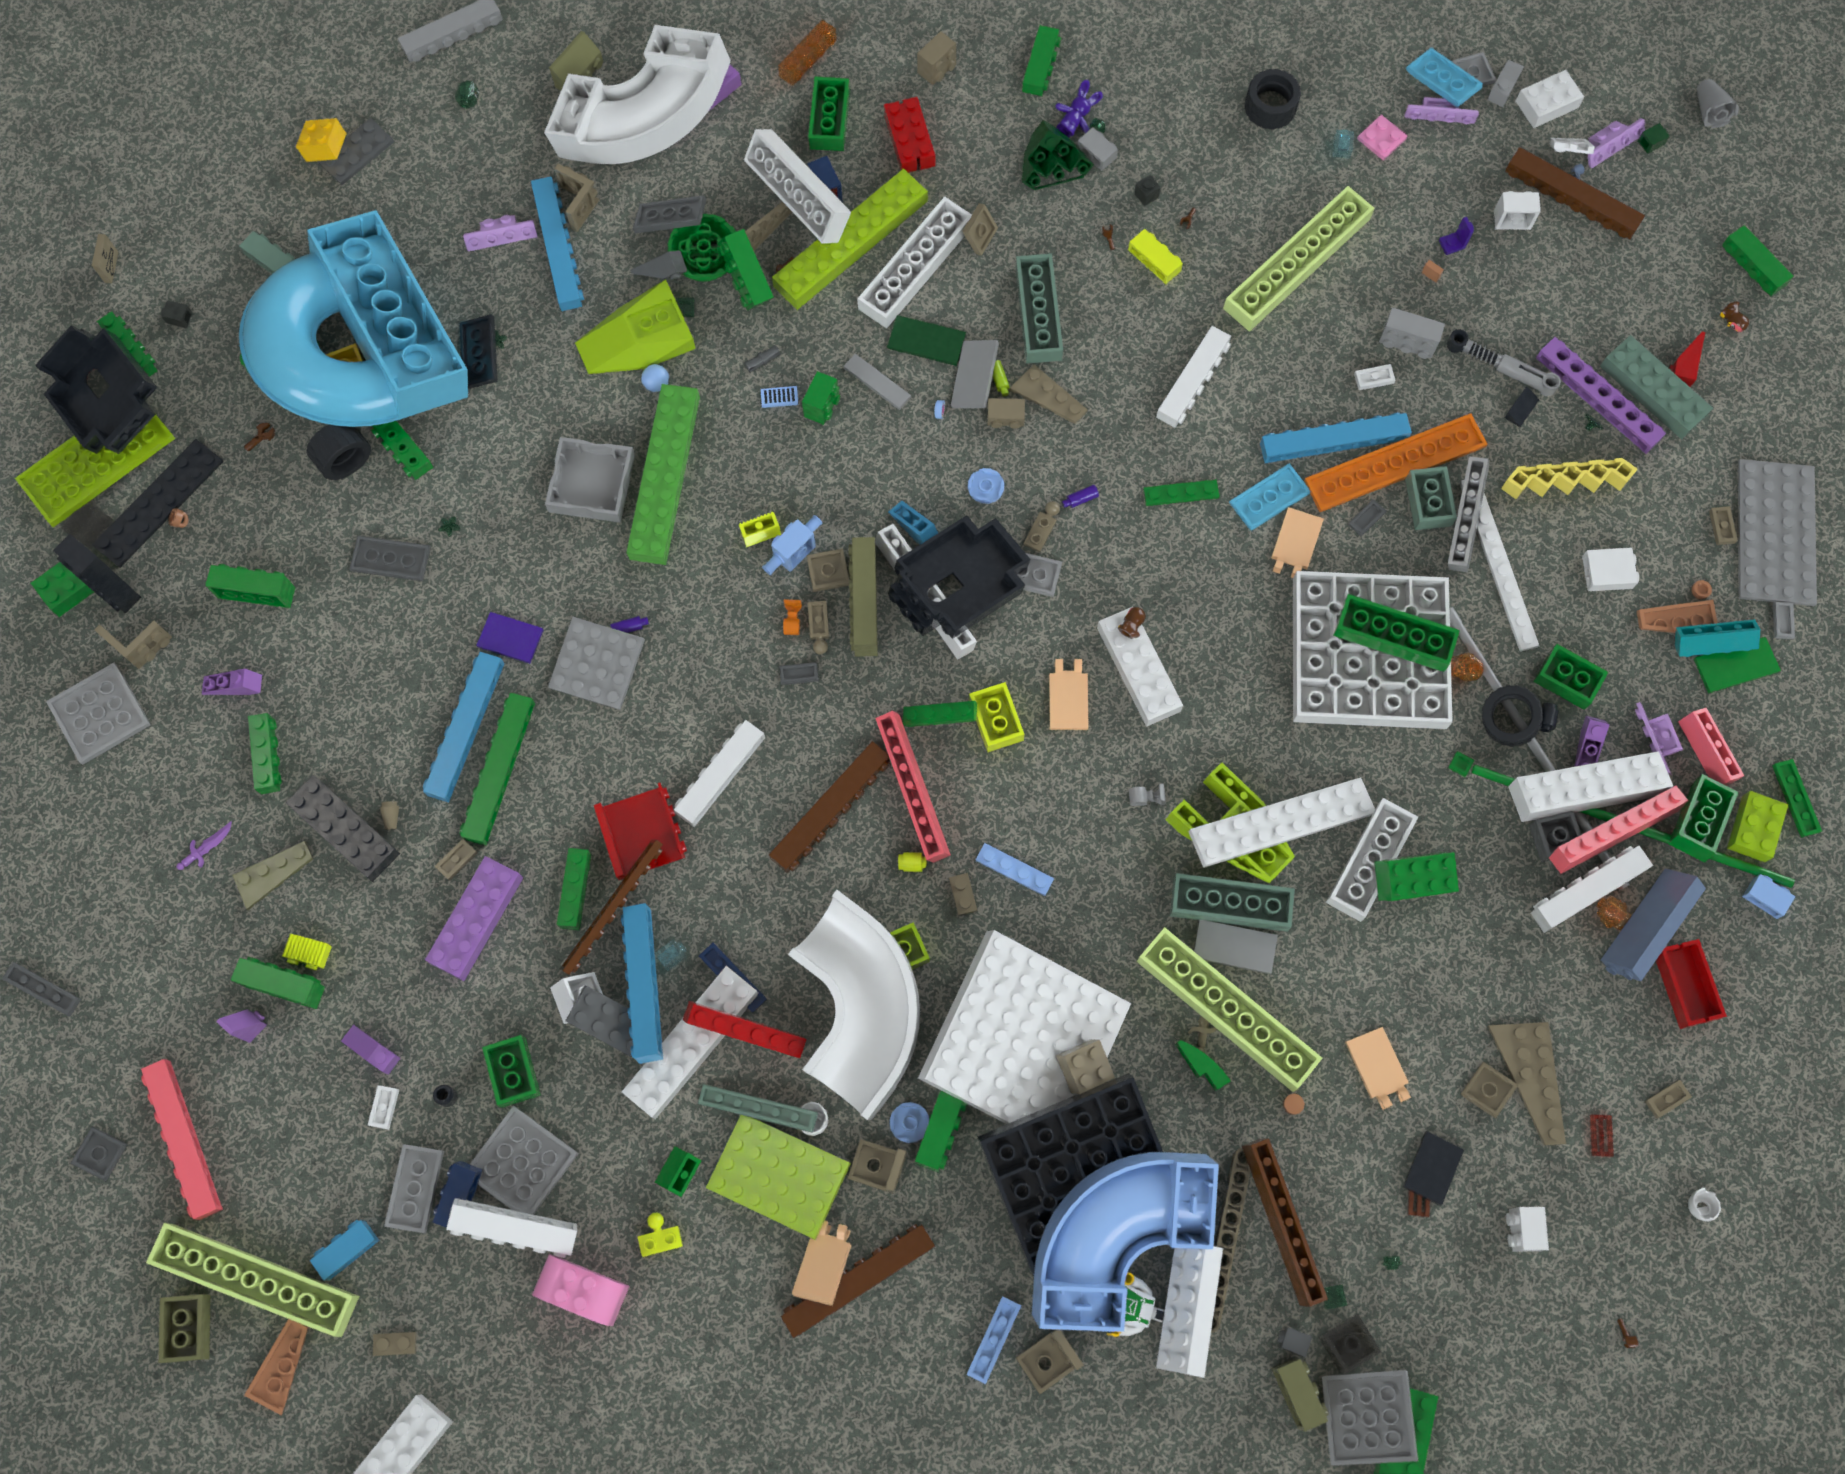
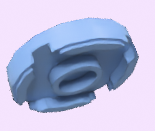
(986, 485)
(910, 1128)

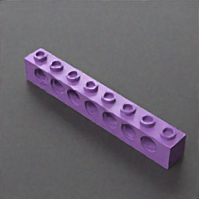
(1602, 404)

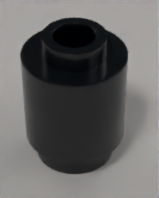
(1550, 717)
(441, 1091)

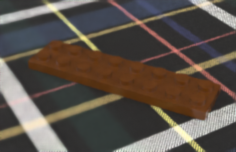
(607, 913)

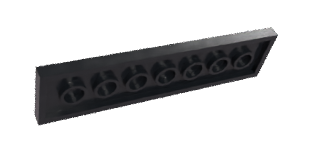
(157, 502)

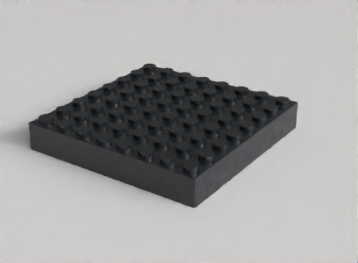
(1059, 1146)

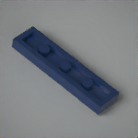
(717, 961)

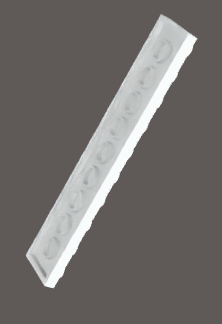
(1281, 822)

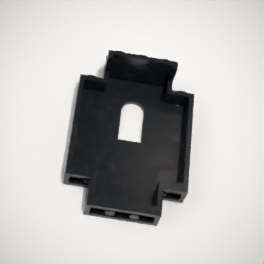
(121, 409)
(981, 561)

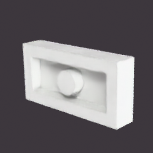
(1374, 377)
(383, 1107)

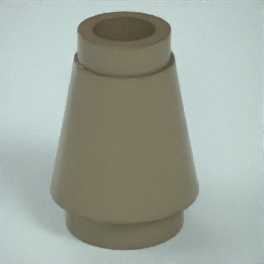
(389, 814)

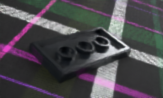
(479, 350)

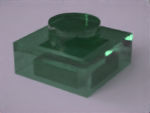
(686, 306)
(1335, 1296)

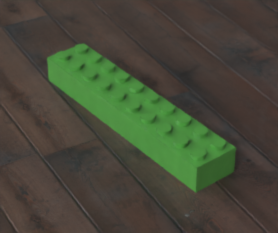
(663, 474)

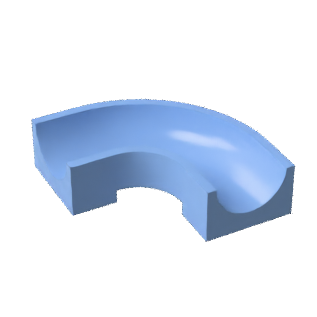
(1109, 1224)

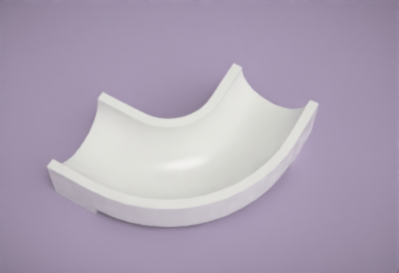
(647, 111)
(873, 1005)

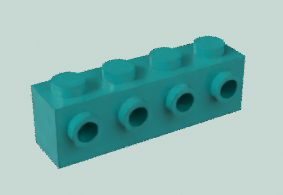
(1717, 638)

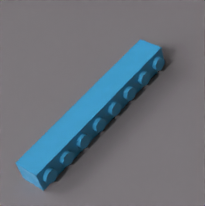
(556, 243)
(1335, 437)
(463, 727)
(642, 984)

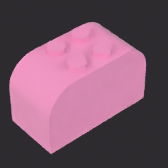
(580, 1290)

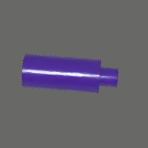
(1081, 497)
(630, 625)

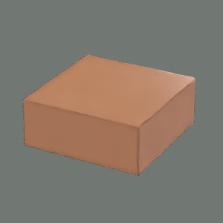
(1432, 271)

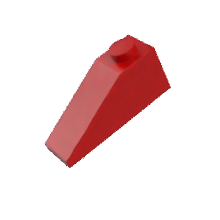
(1688, 362)

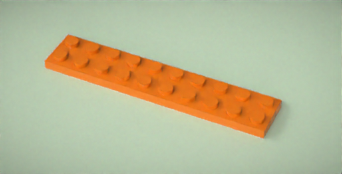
(1394, 462)

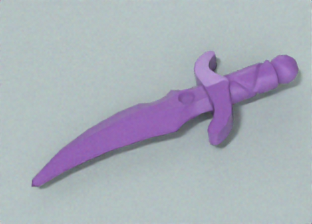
(207, 844)

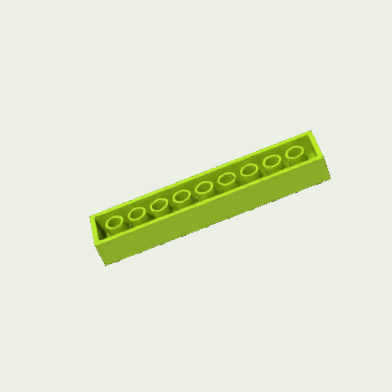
(864, 229)

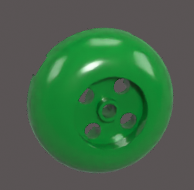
(703, 267)

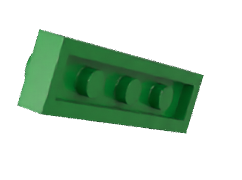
(1181, 492)
(940, 713)
(1797, 798)

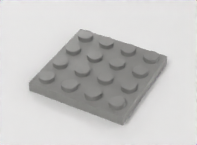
(596, 663)
(98, 713)
(522, 1162)
(1369, 1418)

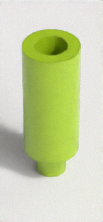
(1000, 379)

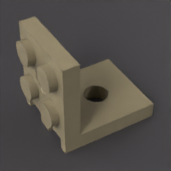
(585, 195)
(143, 647)
(889, 1168)
(1060, 1354)

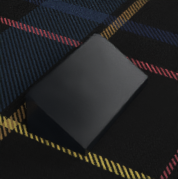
(1522, 407)

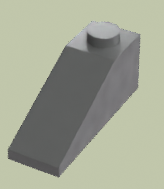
(665, 266)

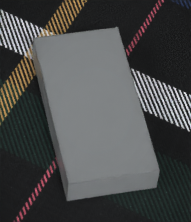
(1783, 620)

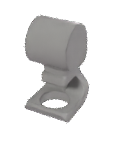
(1140, 796)

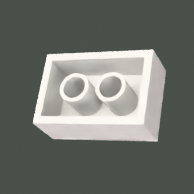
(1549, 98)

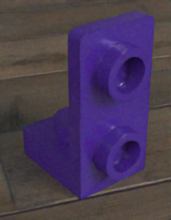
(1458, 240)

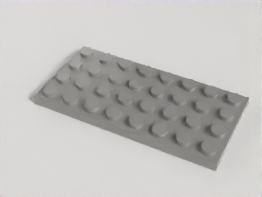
(1776, 532)

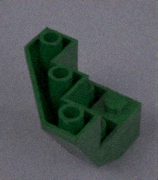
(1046, 147)

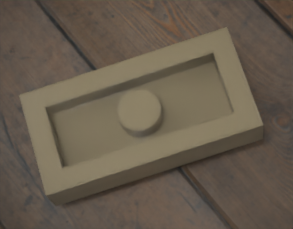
(1723, 525)
(455, 859)
(963, 894)
(1668, 1099)
(394, 1343)

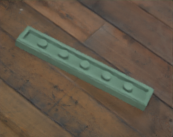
(758, 1108)

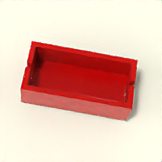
(909, 134)
(1690, 984)

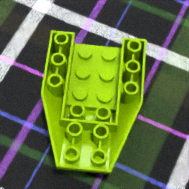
(637, 334)

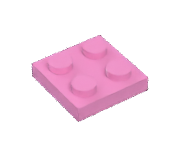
(1382, 137)

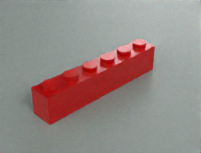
(744, 1029)

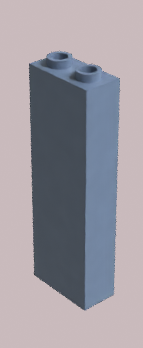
(1653, 924)

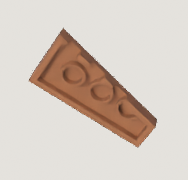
(1680, 615)

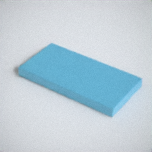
(1444, 77)
(1270, 497)

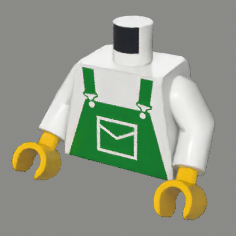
(1139, 1307)

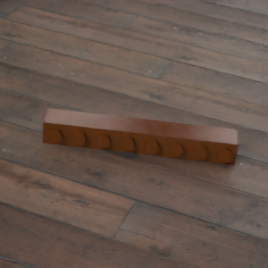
(1574, 193)
(830, 807)
(1284, 1222)
(860, 1279)

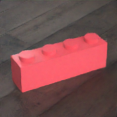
(1710, 747)

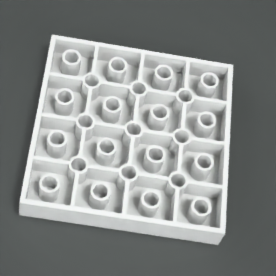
(1355, 683)
(1011, 1025)

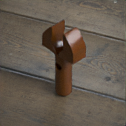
(260, 436)

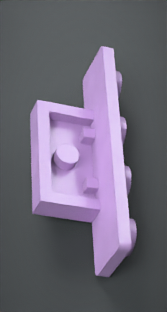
(1440, 110)
(1613, 139)
(499, 232)
(1661, 733)

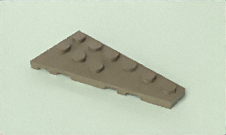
(1531, 1065)

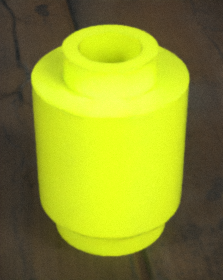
(912, 862)

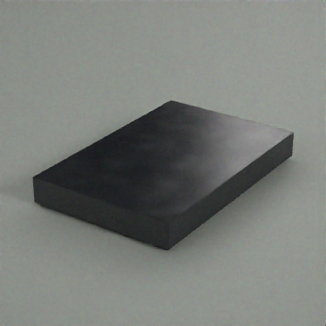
(1433, 1168)

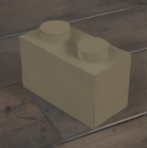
(1006, 412)

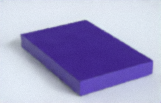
(510, 637)

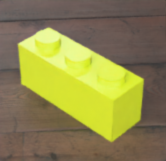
(1155, 256)

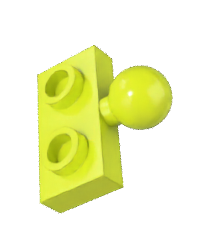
(660, 1239)

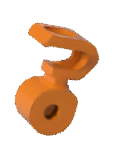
(791, 624)

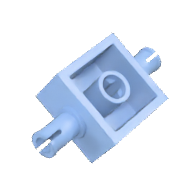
(792, 545)

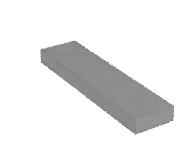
(877, 381)

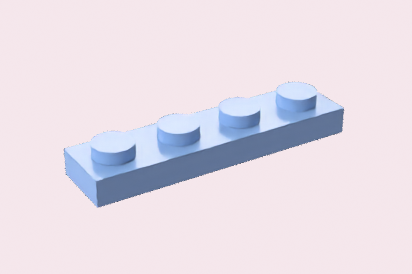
(1014, 869)
(993, 1340)

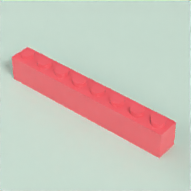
(913, 787)
(1618, 829)
(181, 1140)

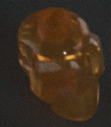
(1466, 667)
(1613, 912)

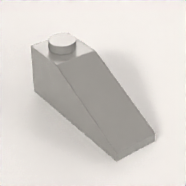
(1505, 83)

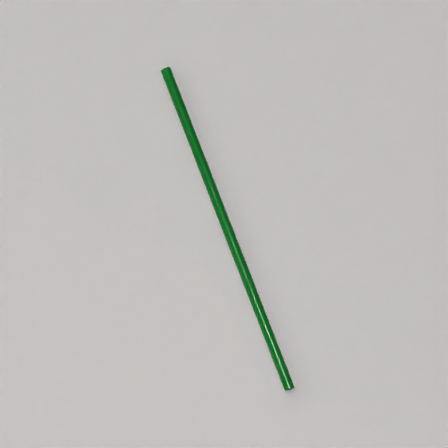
(1653, 833)

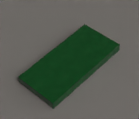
(926, 340)

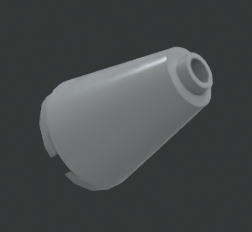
(1715, 104)

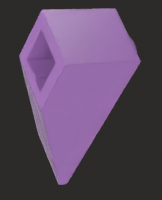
(232, 683)
(1591, 741)

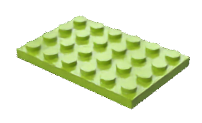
(778, 1176)

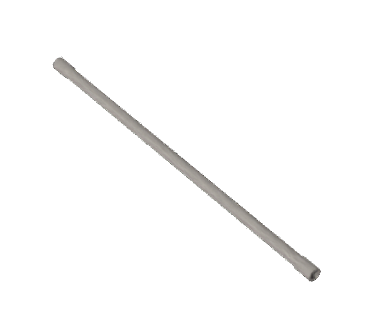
(1456, 623)

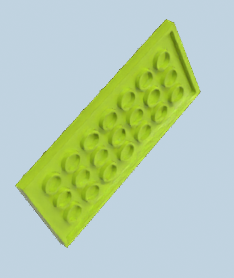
(75, 475)

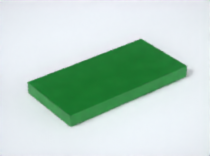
(1737, 667)

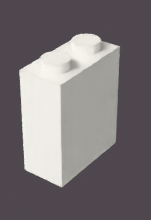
(1610, 569)

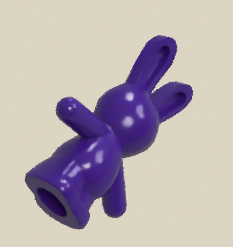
(1079, 108)

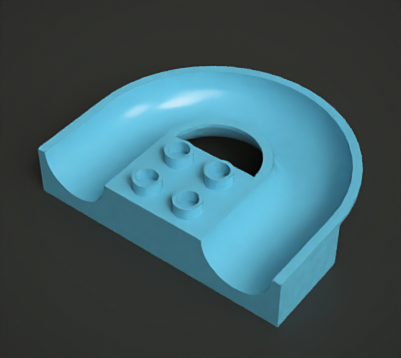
(366, 279)

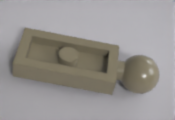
(1042, 527)
(818, 625)

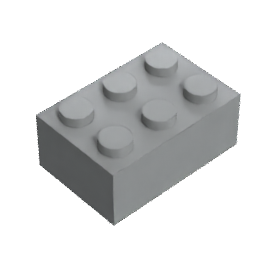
(1411, 333)

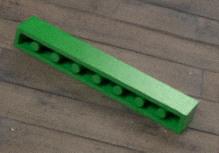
(498, 769)

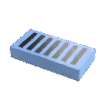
(779, 396)

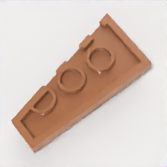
(277, 1372)

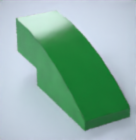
(1203, 1065)

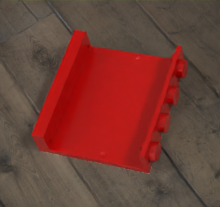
(635, 822)

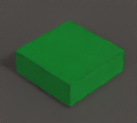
(1461, 764)

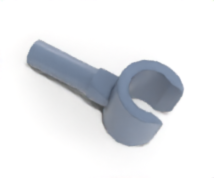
(1578, 169)

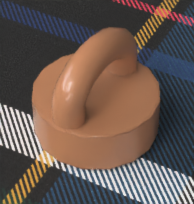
(176, 517)

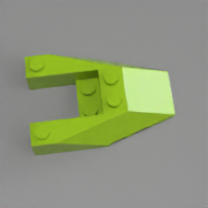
(1240, 799)

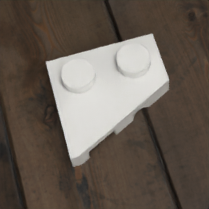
(1573, 145)

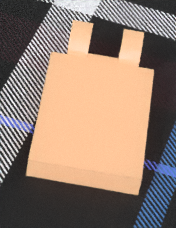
(1296, 540)
(1068, 697)
(1378, 1066)
(823, 1265)

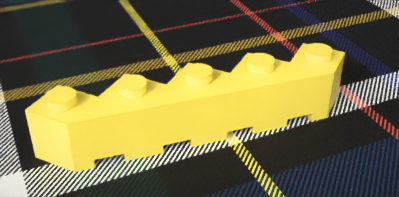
(1568, 475)

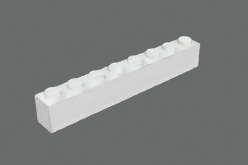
(893, 547)

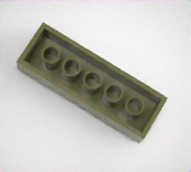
(863, 596)

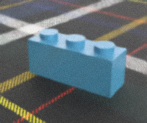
(344, 1249)

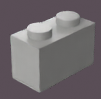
(1098, 148)

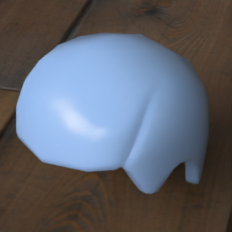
(654, 377)

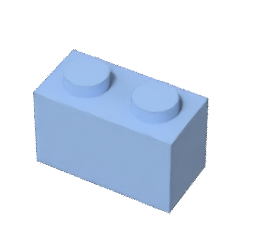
(1769, 896)

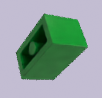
(678, 1171)

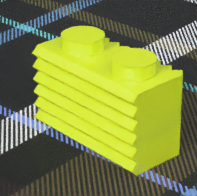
(759, 529)
(306, 951)

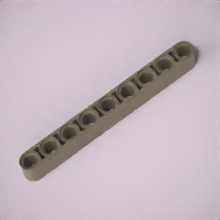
(1231, 1230)

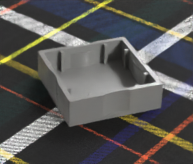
(590, 480)

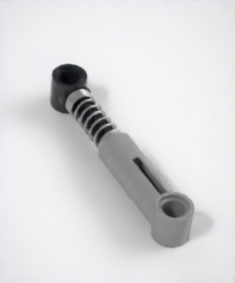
(1505, 364)

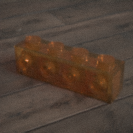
(807, 52)

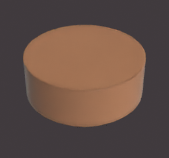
(1701, 589)
(1293, 1104)

